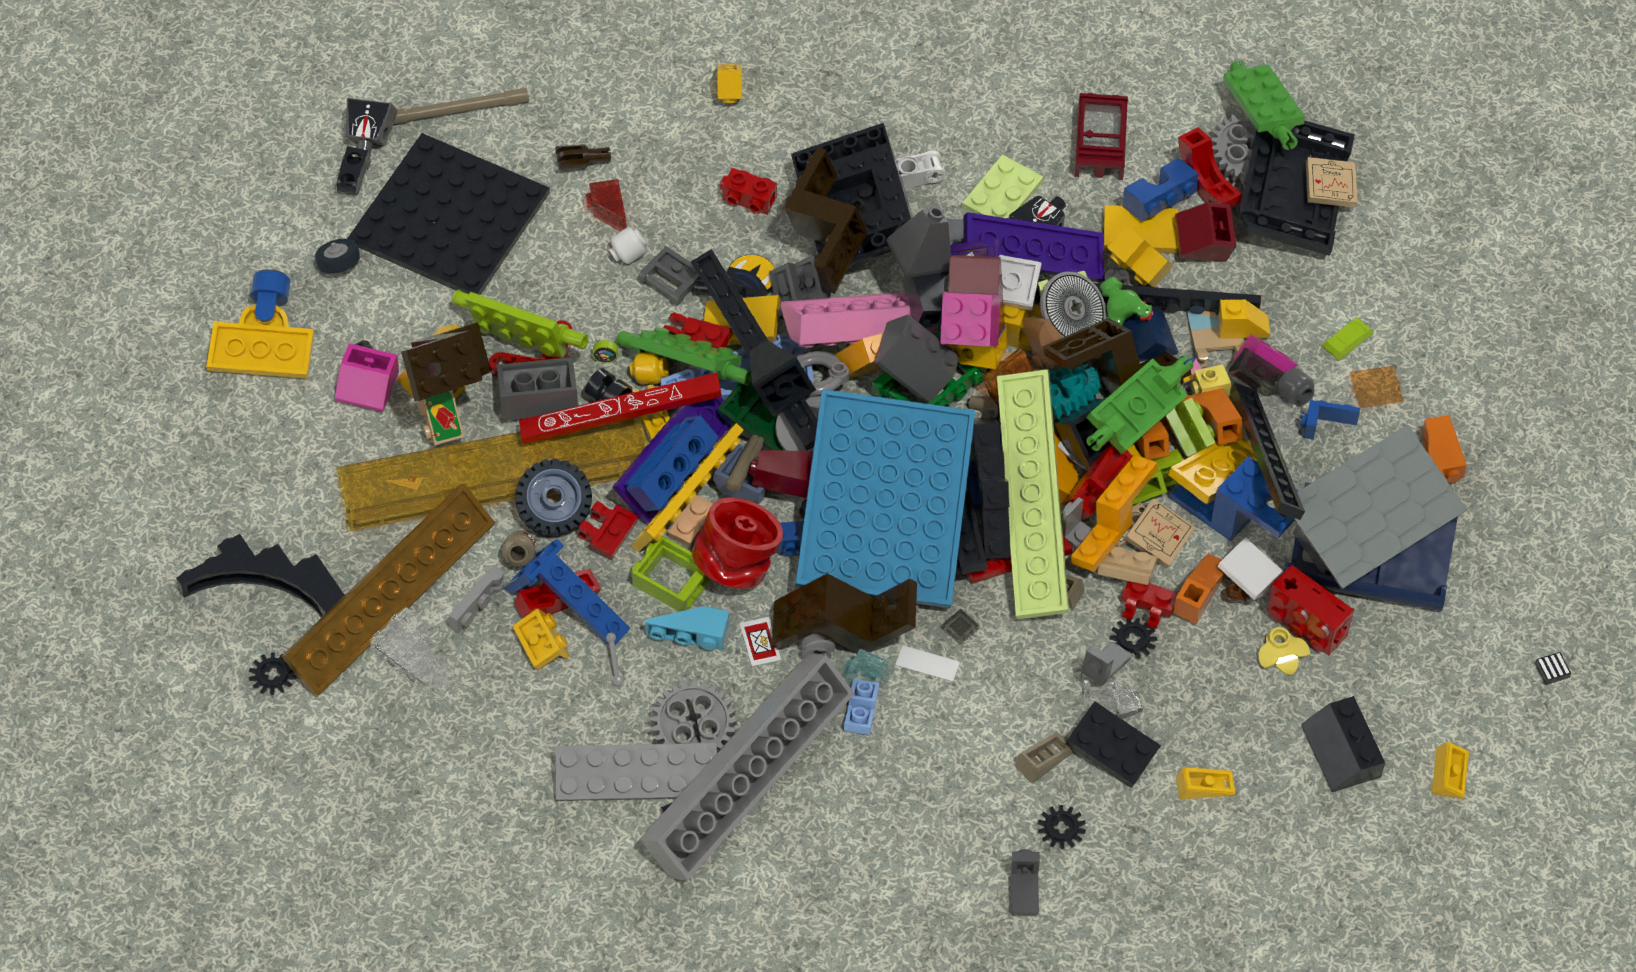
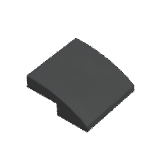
(797, 282)

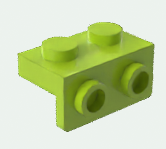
(1190, 427)

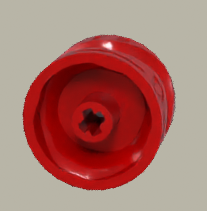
(737, 543)

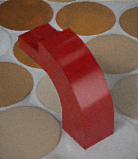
(1197, 152)

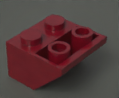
(1205, 232)

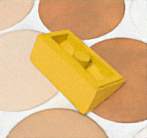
(1450, 771)

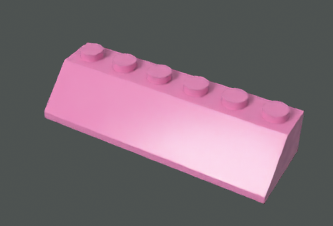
(843, 317)

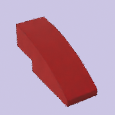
(1098, 479)
(546, 600)

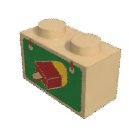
(441, 418)

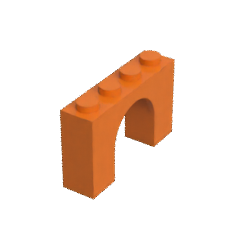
(1217, 412)

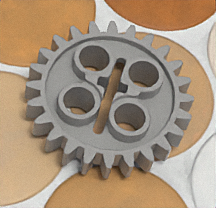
(1227, 146)
(716, 716)

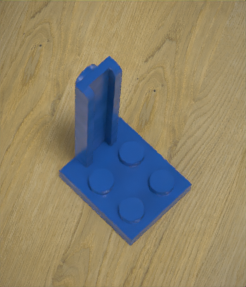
(570, 590)

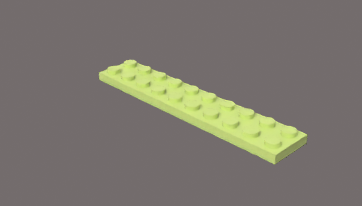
(1033, 494)

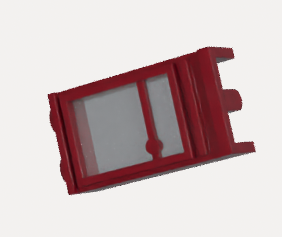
(1101, 133)

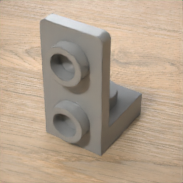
(1072, 527)

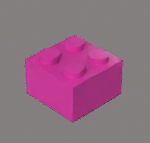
(970, 319)

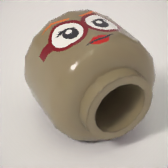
(519, 548)

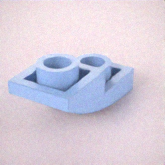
(861, 707)

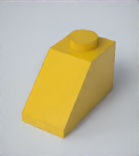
(729, 82)
(1241, 319)

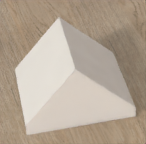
(1250, 569)

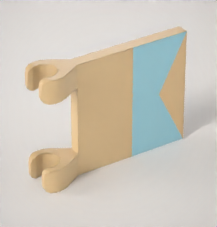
(1206, 336)

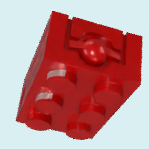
(1309, 610)

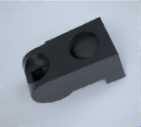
(353, 170)

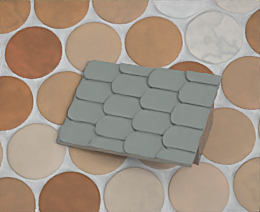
(1374, 507)

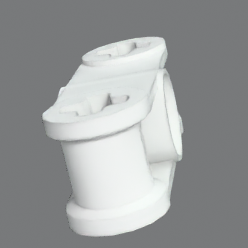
(919, 169)

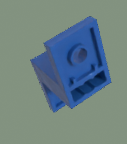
(1237, 502)

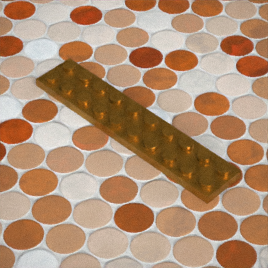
(388, 589)

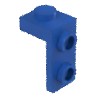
(1327, 411)

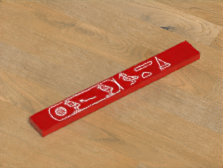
(620, 408)

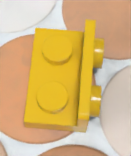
(541, 638)

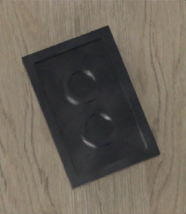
(1113, 744)

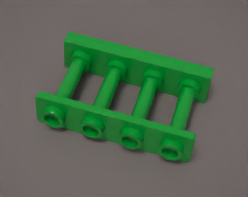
(886, 385)

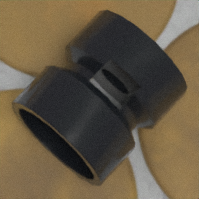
(604, 386)

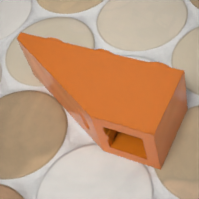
(1199, 589)

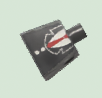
(369, 122)

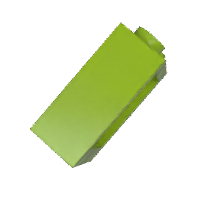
(679, 555)

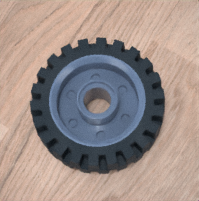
(558, 478)

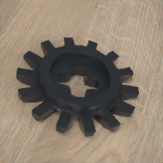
(1139, 630)
(266, 666)
(1068, 819)

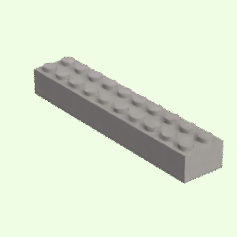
(747, 766)

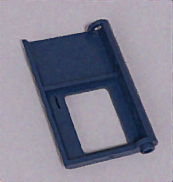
(1410, 578)

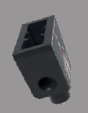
(1041, 211)

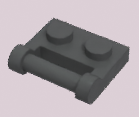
(673, 268)

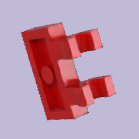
(612, 533)
(1150, 597)

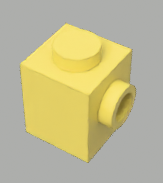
(1211, 379)

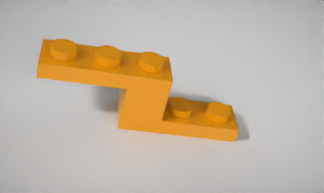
(1114, 513)

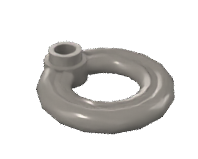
(837, 370)

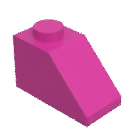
(1268, 353)

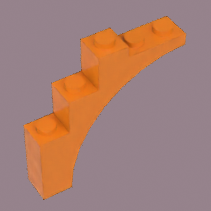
(1444, 447)

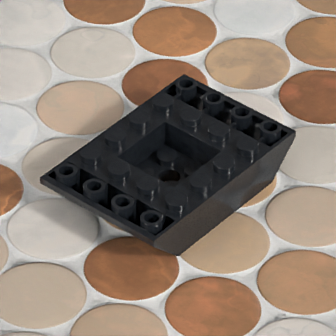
(866, 178)

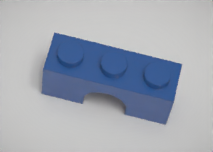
(1175, 183)

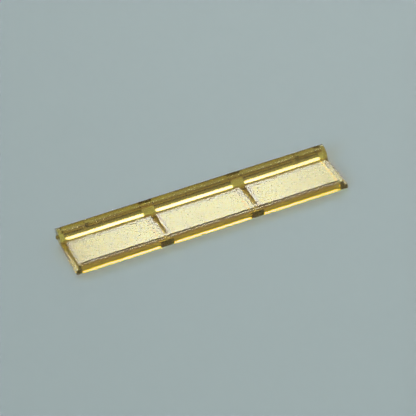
(490, 467)

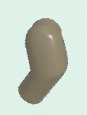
(987, 406)

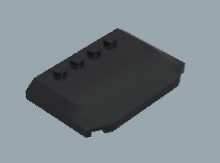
(1276, 187)

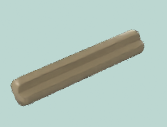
(743, 465)

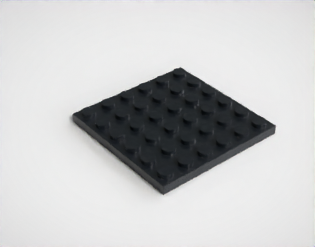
(449, 215)

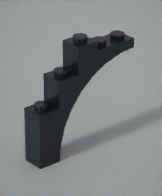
(927, 291)
(992, 487)
(271, 568)

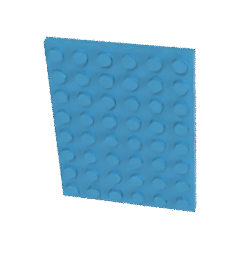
(886, 495)

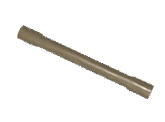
(506, 98)

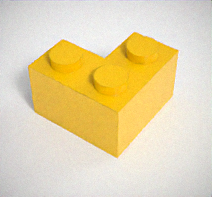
(1135, 253)

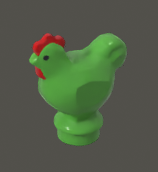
(1123, 303)

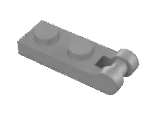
(477, 598)

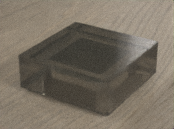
(960, 626)

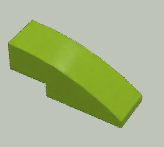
(1161, 479)

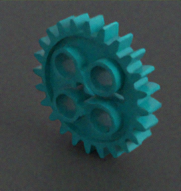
(1072, 388)

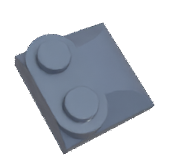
(746, 491)

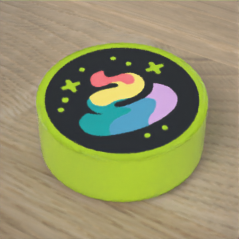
(605, 351)

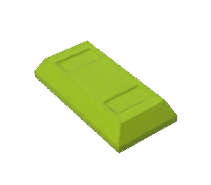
(1347, 338)

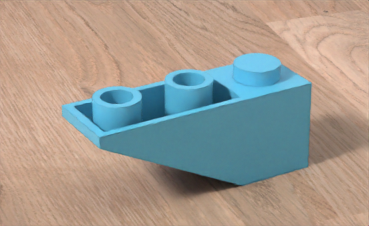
(695, 626)

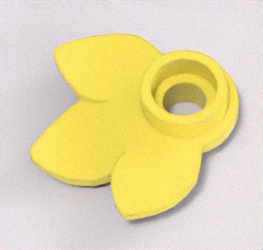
(1284, 654)

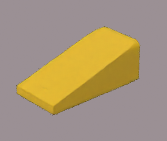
(1204, 783)

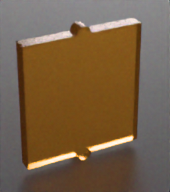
(1376, 386)

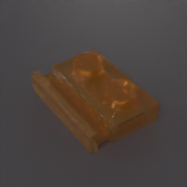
(1013, 364)

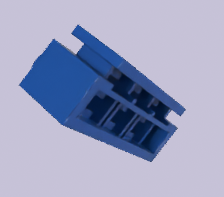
(671, 463)

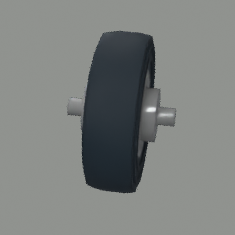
(337, 256)

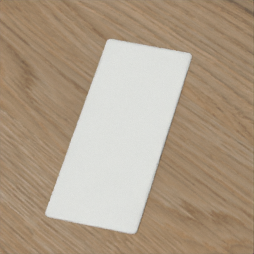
(927, 663)

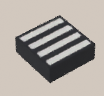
(1553, 668)

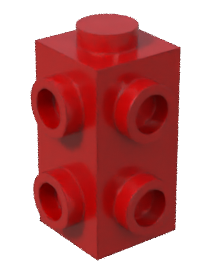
(748, 191)

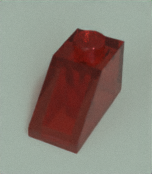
(607, 203)

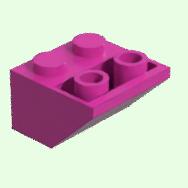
(366, 377)

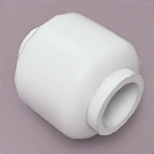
(628, 245)

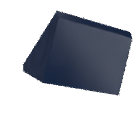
(1151, 336)

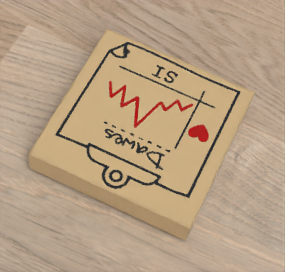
(1331, 182)
(1160, 532)

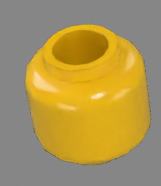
(649, 368)

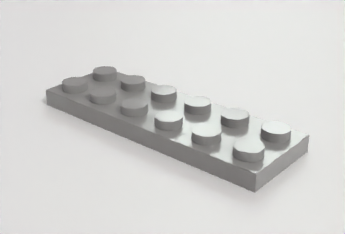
(628, 770)

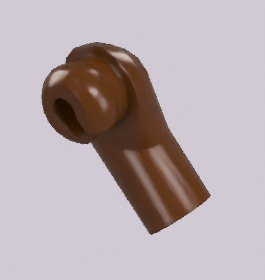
(1235, 593)

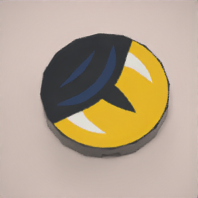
(753, 273)

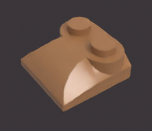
(1040, 333)

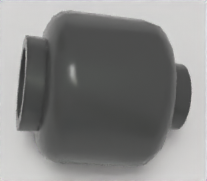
(1296, 386)

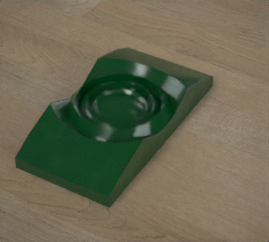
(750, 413)

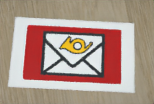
(759, 641)

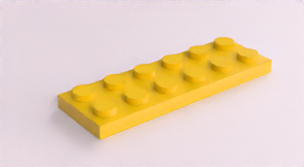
(687, 492)

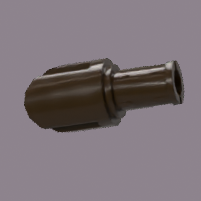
(580, 157)

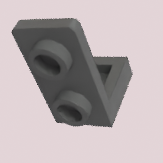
(1106, 663)
(1025, 882)

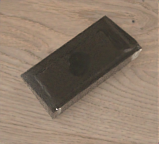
(1256, 372)

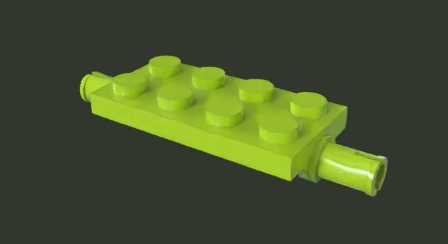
(520, 325)

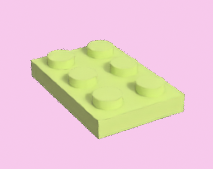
(1003, 189)

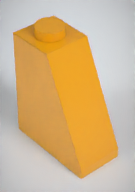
(861, 356)

